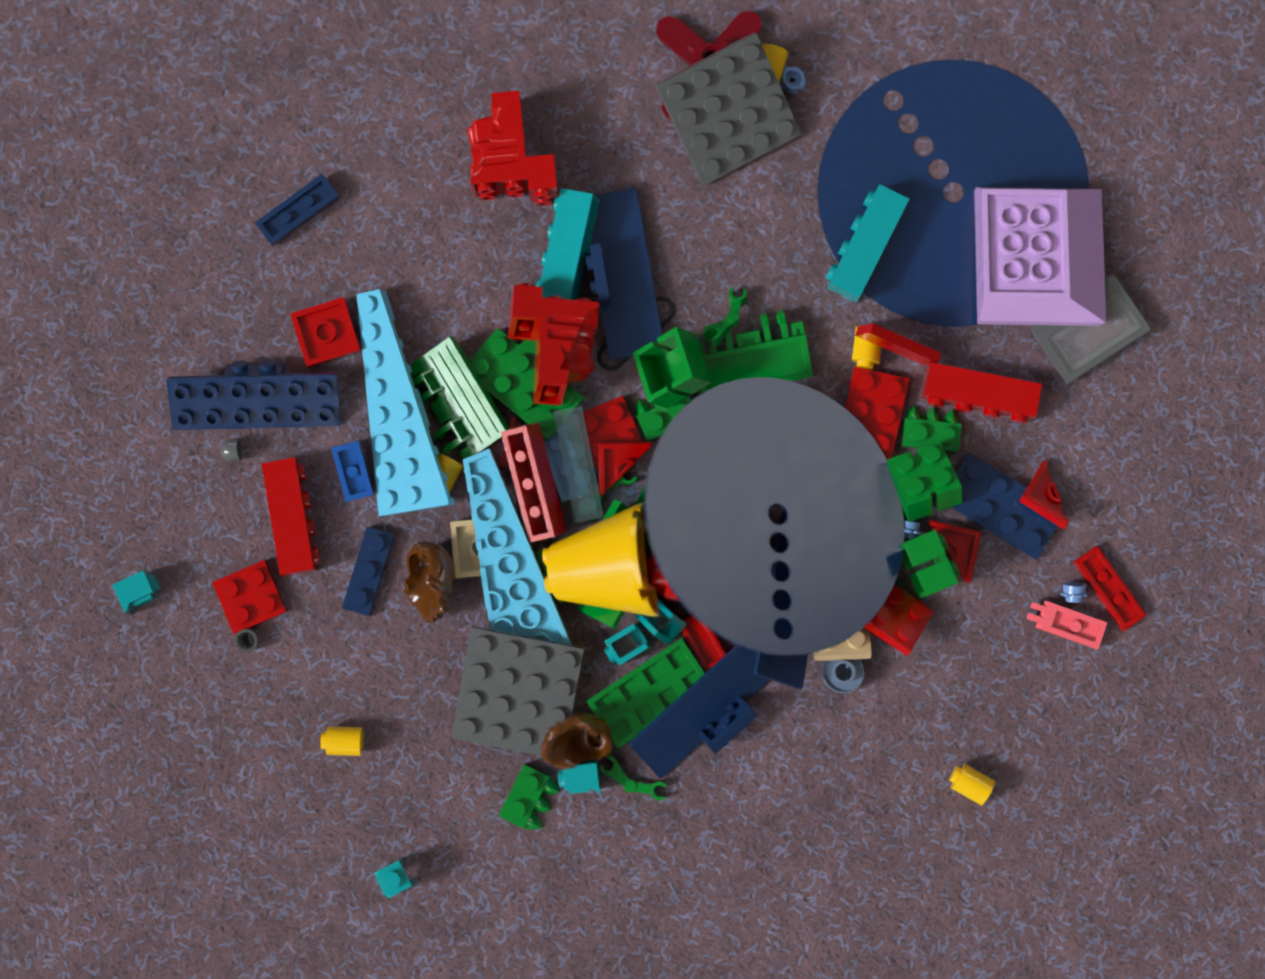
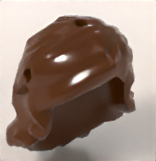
(432, 583)
(577, 741)

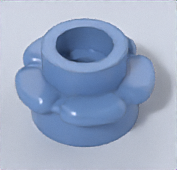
(798, 76)
(911, 529)
(1074, 591)

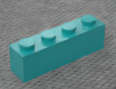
(867, 243)
(568, 244)

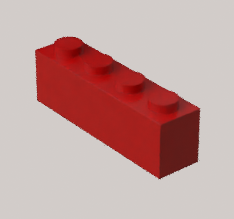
(981, 392)
(533, 482)
(290, 516)

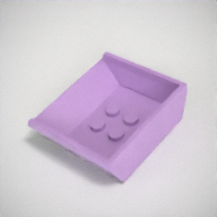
(1039, 256)

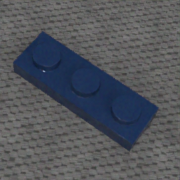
(297, 210)
(368, 571)

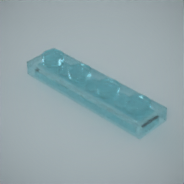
(578, 464)

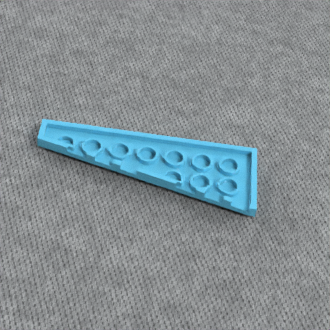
(402, 448)
(508, 565)

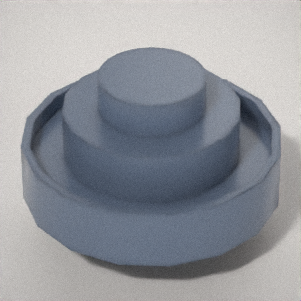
(842, 675)

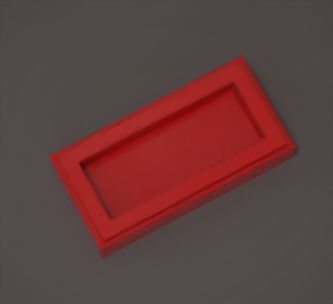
(703, 643)

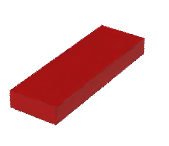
(898, 344)
(1109, 588)

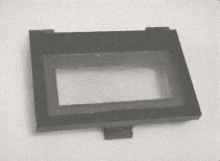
(1080, 348)

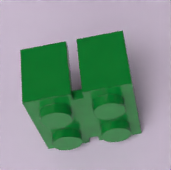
(669, 372)
(922, 476)
(935, 577)

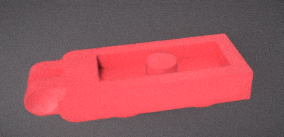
(1068, 624)

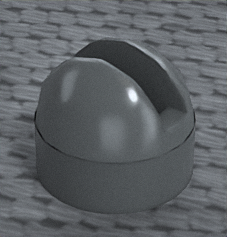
(231, 450)
(251, 637)

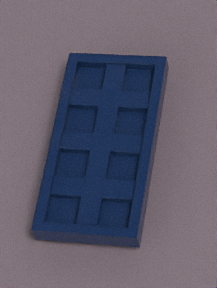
(994, 504)

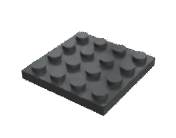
(728, 108)
(515, 689)

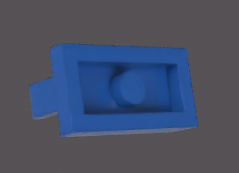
(352, 470)

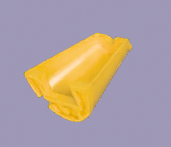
(604, 565)

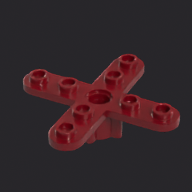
(692, 48)

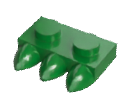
(655, 421)
(924, 432)
(527, 797)

